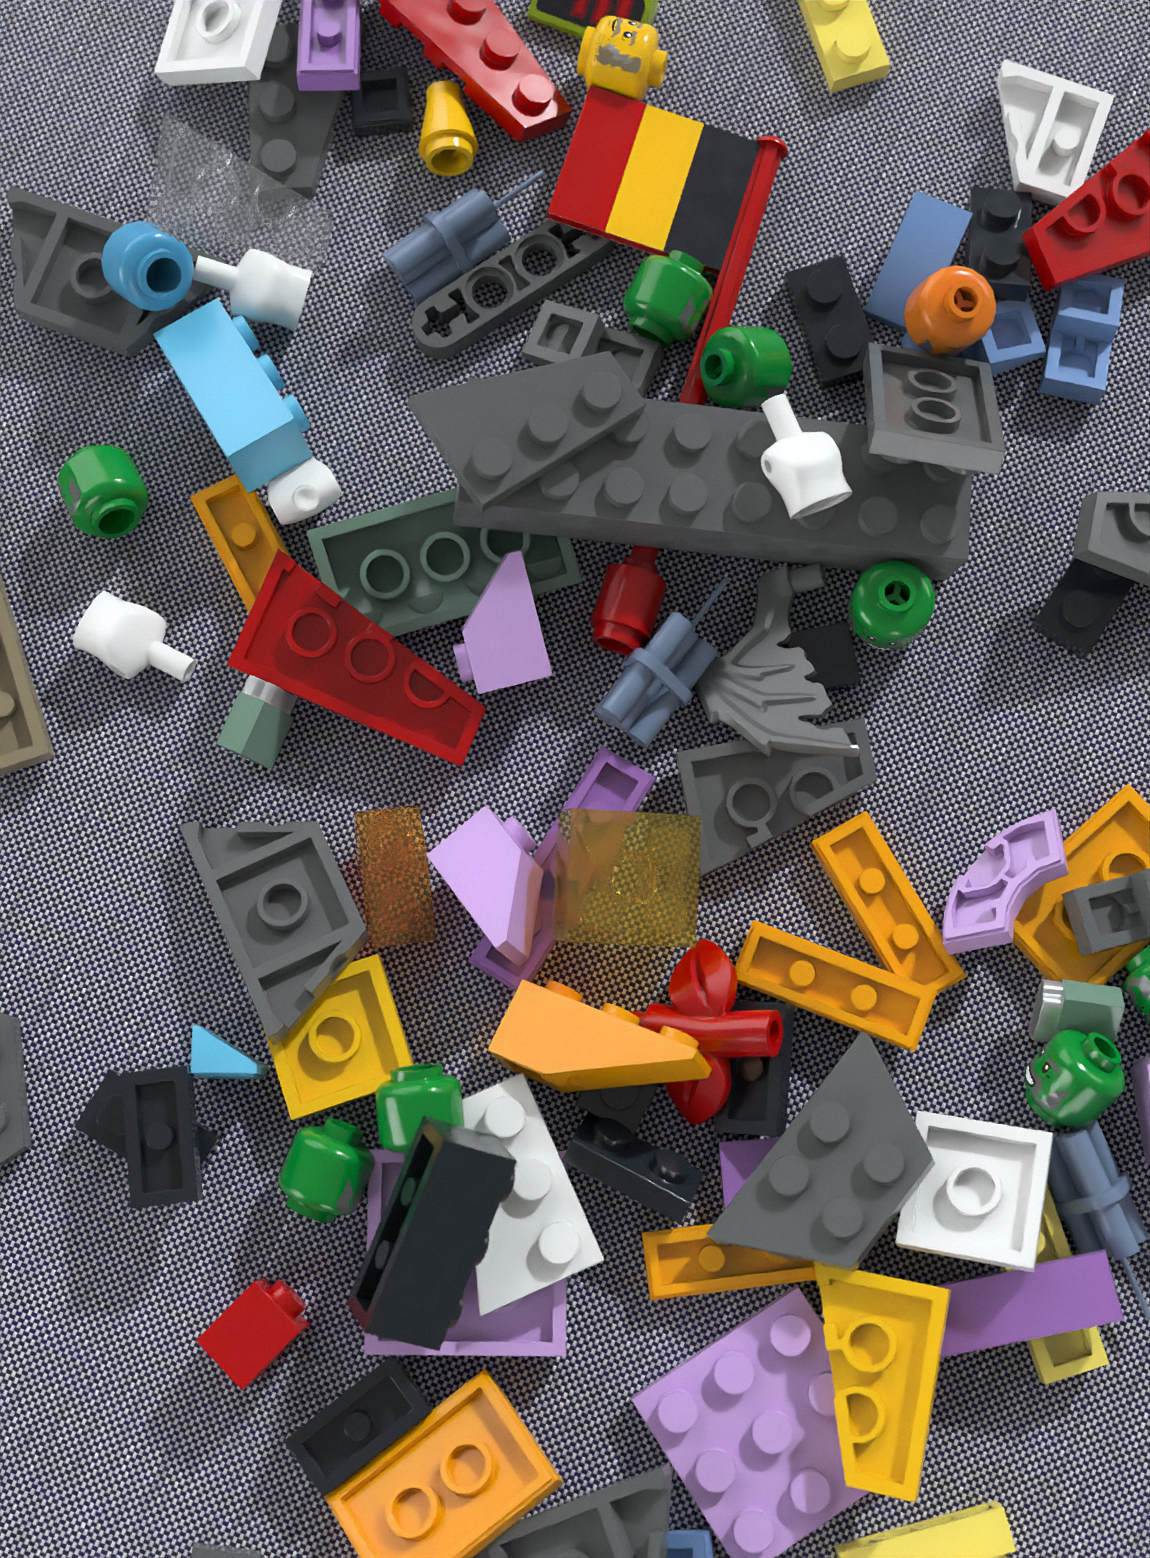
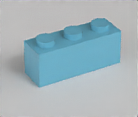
(236, 393)

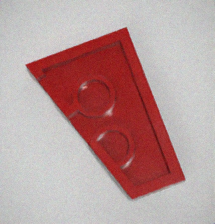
(1097, 224)

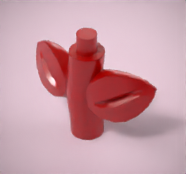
(701, 998)

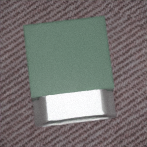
(258, 722)
(1076, 1006)

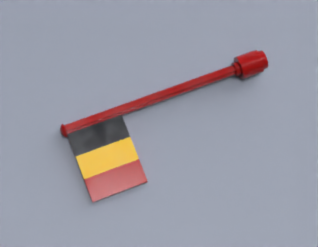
(662, 189)

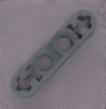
(508, 271)

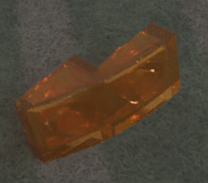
(394, 876)

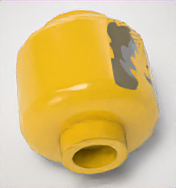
(622, 57)

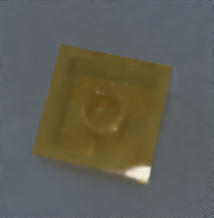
(626, 878)

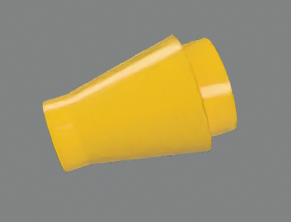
(447, 134)

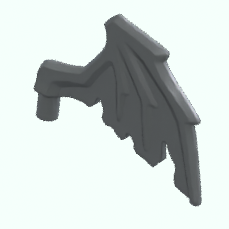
(765, 687)

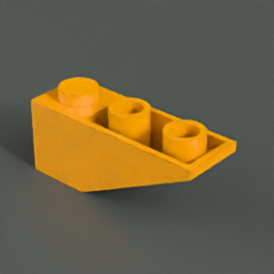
(586, 1048)

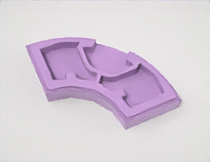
(998, 883)

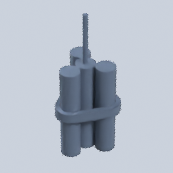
(450, 242)
(659, 676)
(1096, 1198)

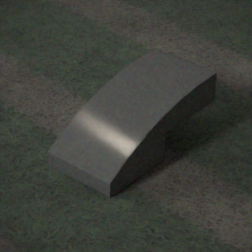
(572, 333)
(1110, 912)

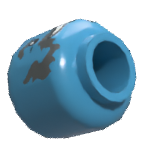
(147, 266)

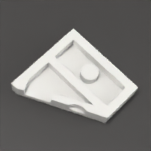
(1049, 130)

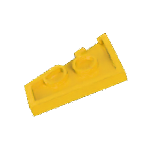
(884, 1370)

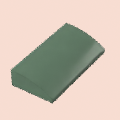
(419, 570)

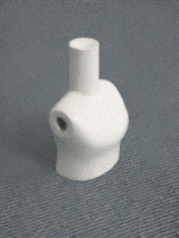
(259, 287)
(802, 464)
(302, 491)
(129, 639)

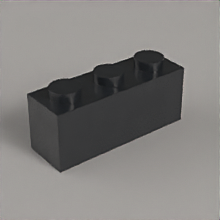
(432, 1234)

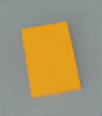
(1100, 850)
(447, 1480)

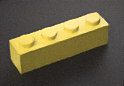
(966, 1533)

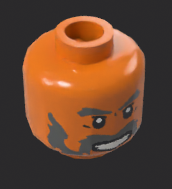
(950, 310)

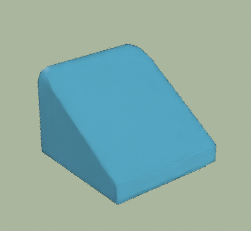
(219, 1059)

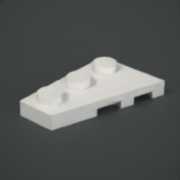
(541, 1226)

